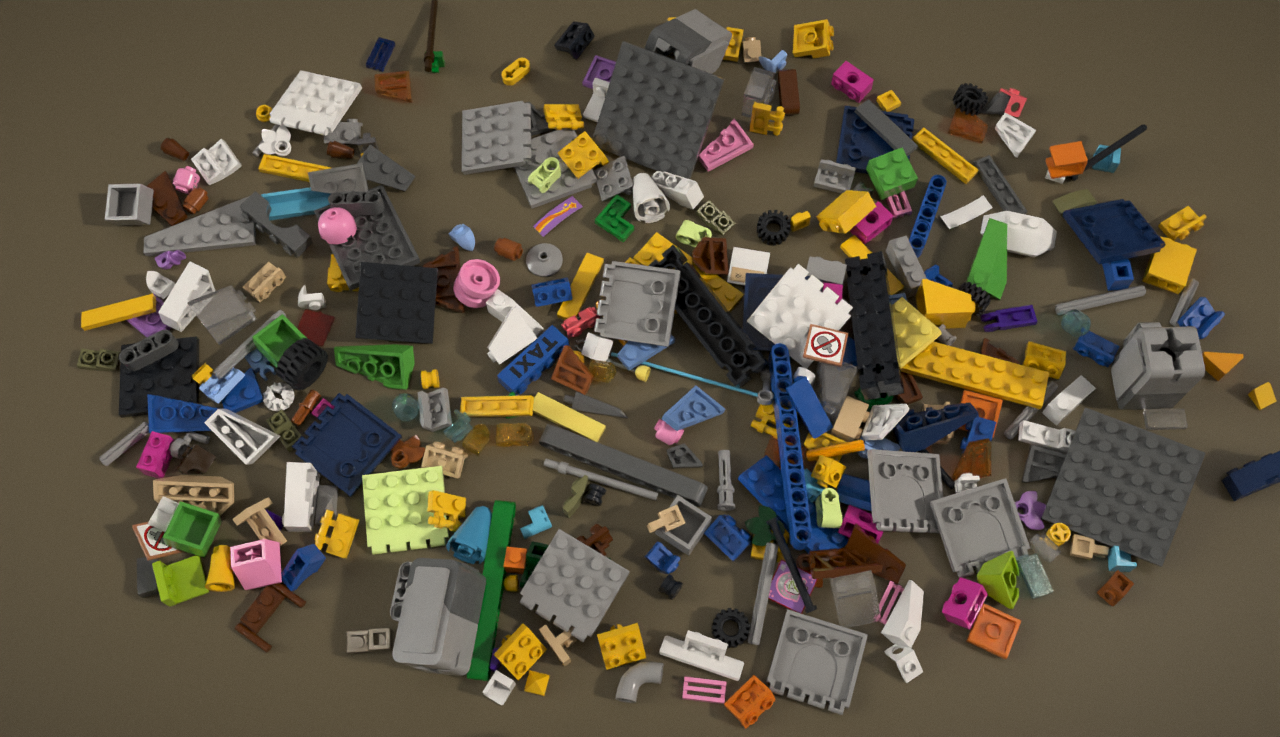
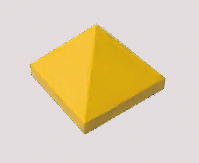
(536, 683)

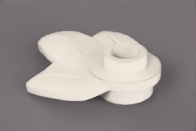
(274, 140)

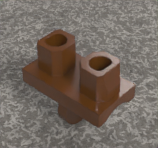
(599, 540)

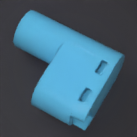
(813, 489)
(540, 522)

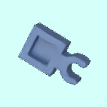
(259, 363)

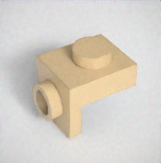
(751, 50)

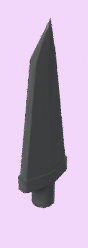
(588, 404)

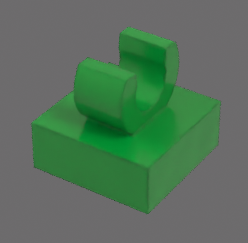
(438, 61)

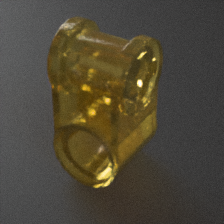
(510, 434)

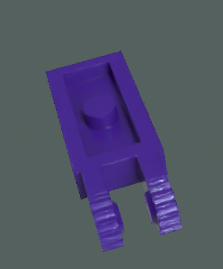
(1010, 318)

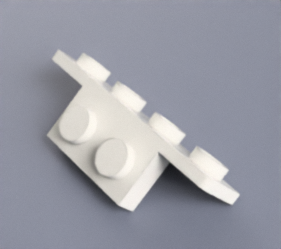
(702, 653)

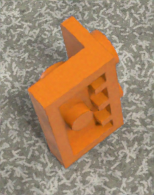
(750, 701)

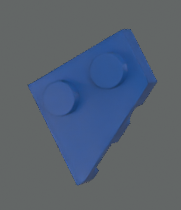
(244, 394)

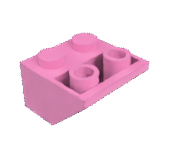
(257, 563)

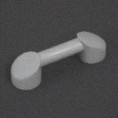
(765, 396)

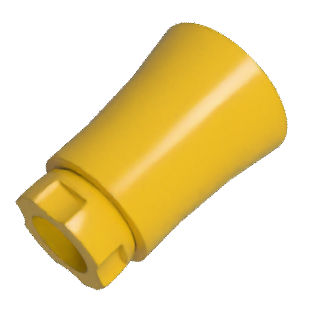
(220, 572)

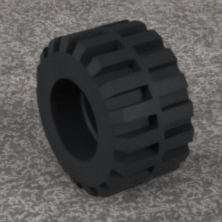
(302, 364)

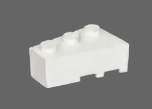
(191, 285)
(241, 435)
(300, 497)

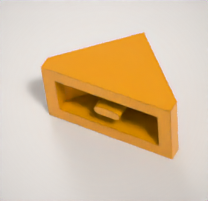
(1220, 364)

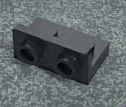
(575, 39)

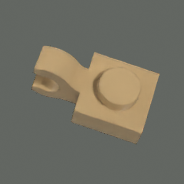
(669, 519)
(1085, 548)

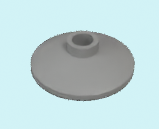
(547, 266)

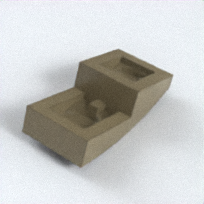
(368, 641)

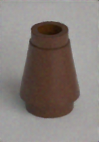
(174, 149)
(339, 150)

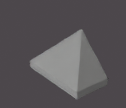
(326, 499)

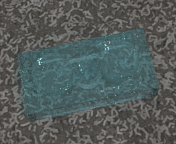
(1034, 576)

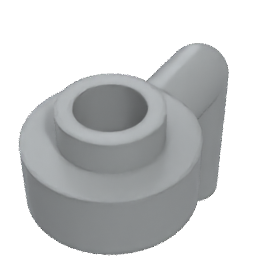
(179, 445)

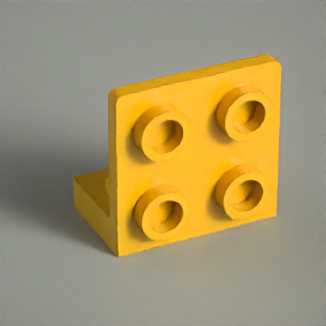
(582, 155)

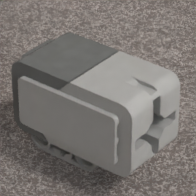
(691, 40)
(1157, 366)
(437, 615)

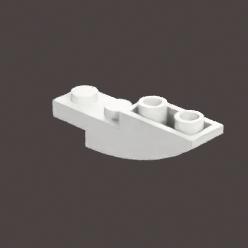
(1045, 436)

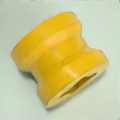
(430, 379)
(1062, 532)

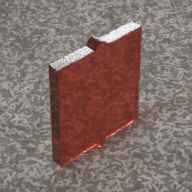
(315, 326)

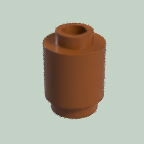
(195, 200)
(508, 249)

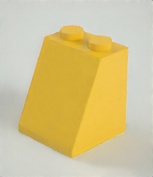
(944, 304)

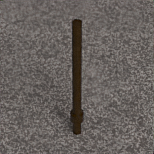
(429, 55)

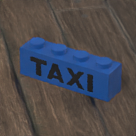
(533, 361)

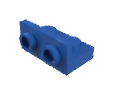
(552, 292)
(1202, 317)
(1096, 348)
(977, 430)
(728, 536)

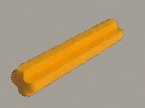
(836, 450)

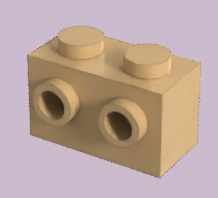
(849, 420)

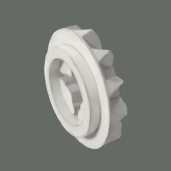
(278, 404)

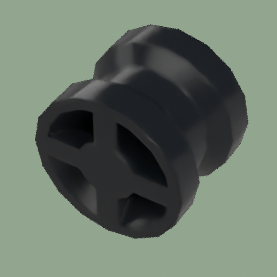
(594, 494)
(670, 587)

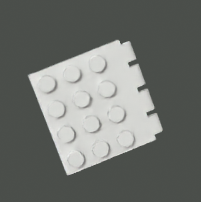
(314, 103)
(795, 305)

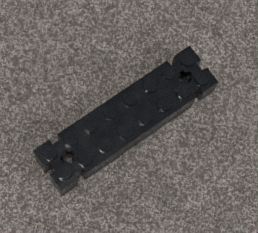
(712, 321)
(874, 326)

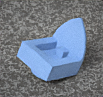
(776, 63)
(463, 236)

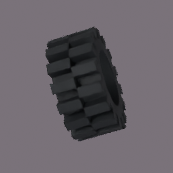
(970, 99)
(775, 218)
(977, 295)
(733, 615)

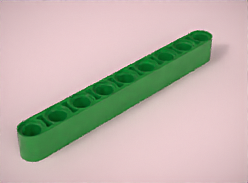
(495, 573)

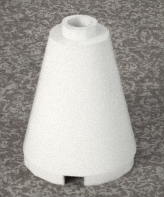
(648, 199)

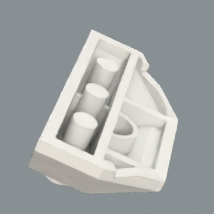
(1025, 233)

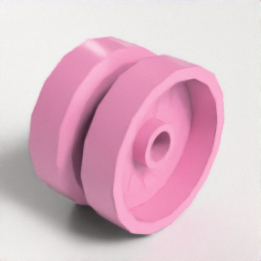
(476, 283)

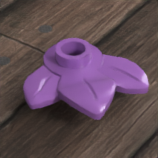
(1031, 510)

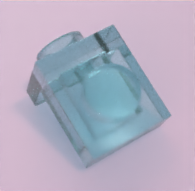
(459, 428)

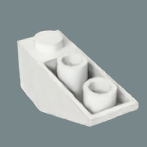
(679, 189)

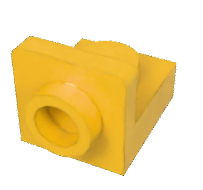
(202, 374)

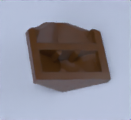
(711, 256)

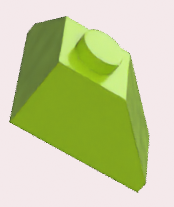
(999, 579)

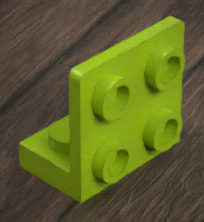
(180, 580)

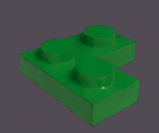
(612, 218)

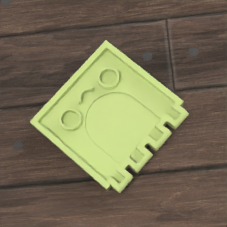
(398, 509)

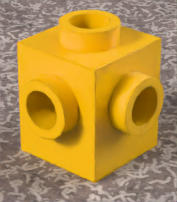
(828, 472)

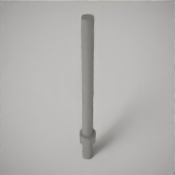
(564, 468)

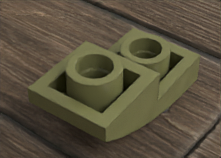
(1074, 200)
(714, 218)
(98, 360)
(284, 427)
(578, 489)

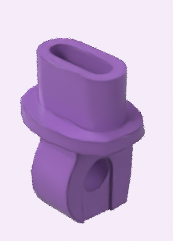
(170, 258)

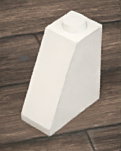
(511, 337)

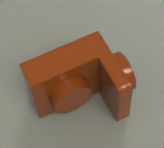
(1115, 588)

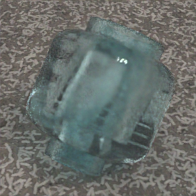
(1076, 323)
(405, 407)

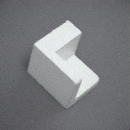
(597, 347)
(163, 514)
(499, 688)

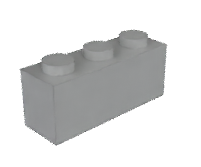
(905, 264)

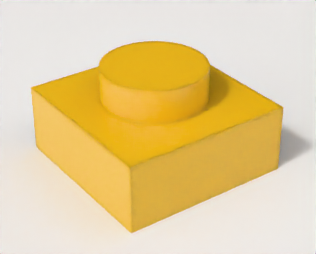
(888, 101)
(800, 221)

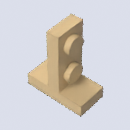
(261, 521)
(559, 642)

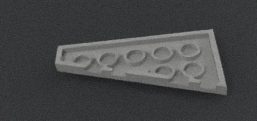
(208, 231)

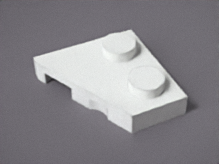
(1014, 133)
(883, 420)

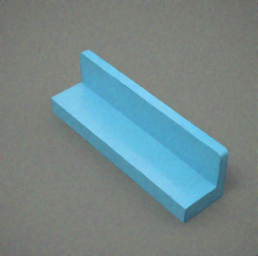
(295, 202)

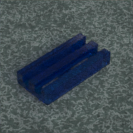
(389, 45)

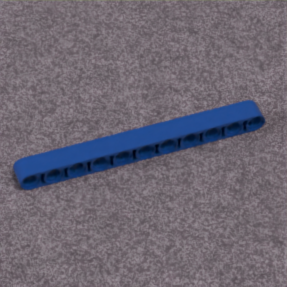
(788, 452)

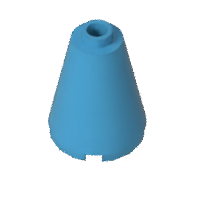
(472, 536)

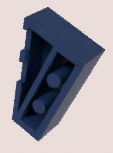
(1253, 477)

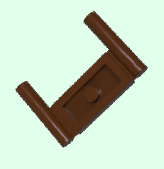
(262, 610)

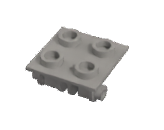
(614, 179)

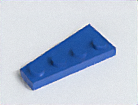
(177, 415)

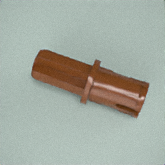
(306, 407)

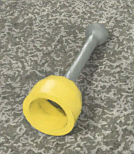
(642, 372)

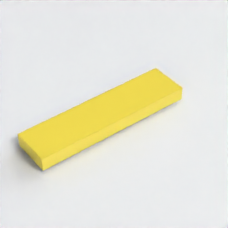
(567, 418)

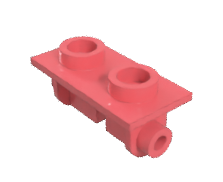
(575, 327)

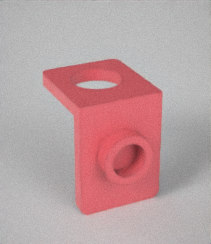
(1015, 97)

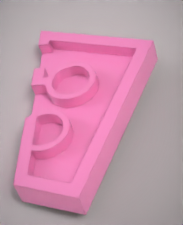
(728, 145)

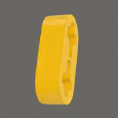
(514, 70)

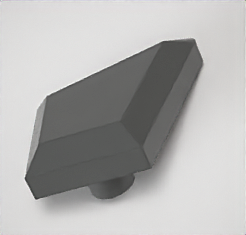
(997, 104)
(683, 457)

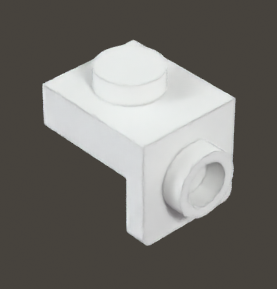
(966, 482)

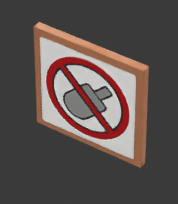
(825, 345)
(152, 541)

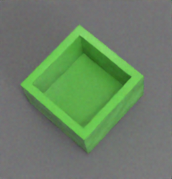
(891, 173)
(276, 338)
(192, 529)

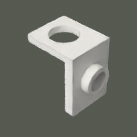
(906, 662)

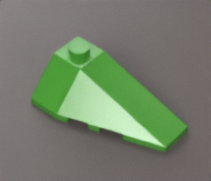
(990, 262)
(382, 363)

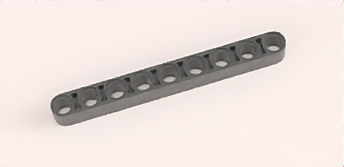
(623, 465)

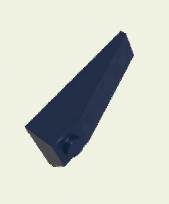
(926, 427)

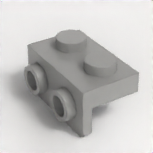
(345, 132)
(834, 176)
(434, 409)

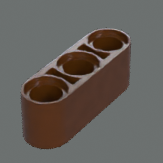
(788, 91)

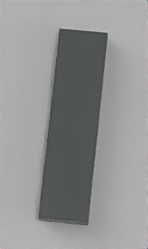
(885, 127)
(998, 185)

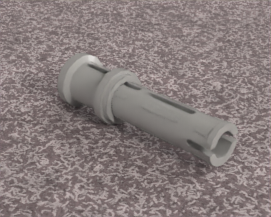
(725, 491)

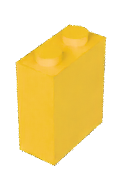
(846, 211)
(1170, 266)

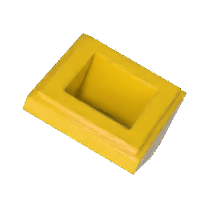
(1262, 396)

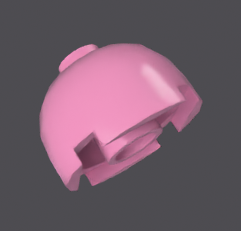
(336, 225)

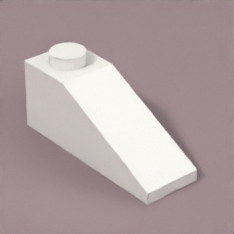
(499, 306)
(1068, 400)
(906, 617)

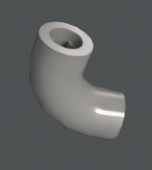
(636, 676)

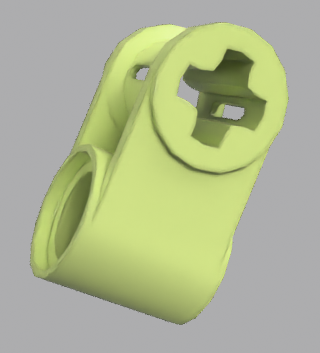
(543, 177)
(692, 233)
(828, 509)

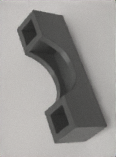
(292, 239)

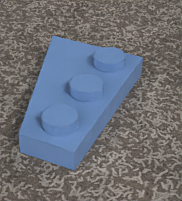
(636, 353)
(692, 409)

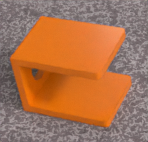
(1066, 160)

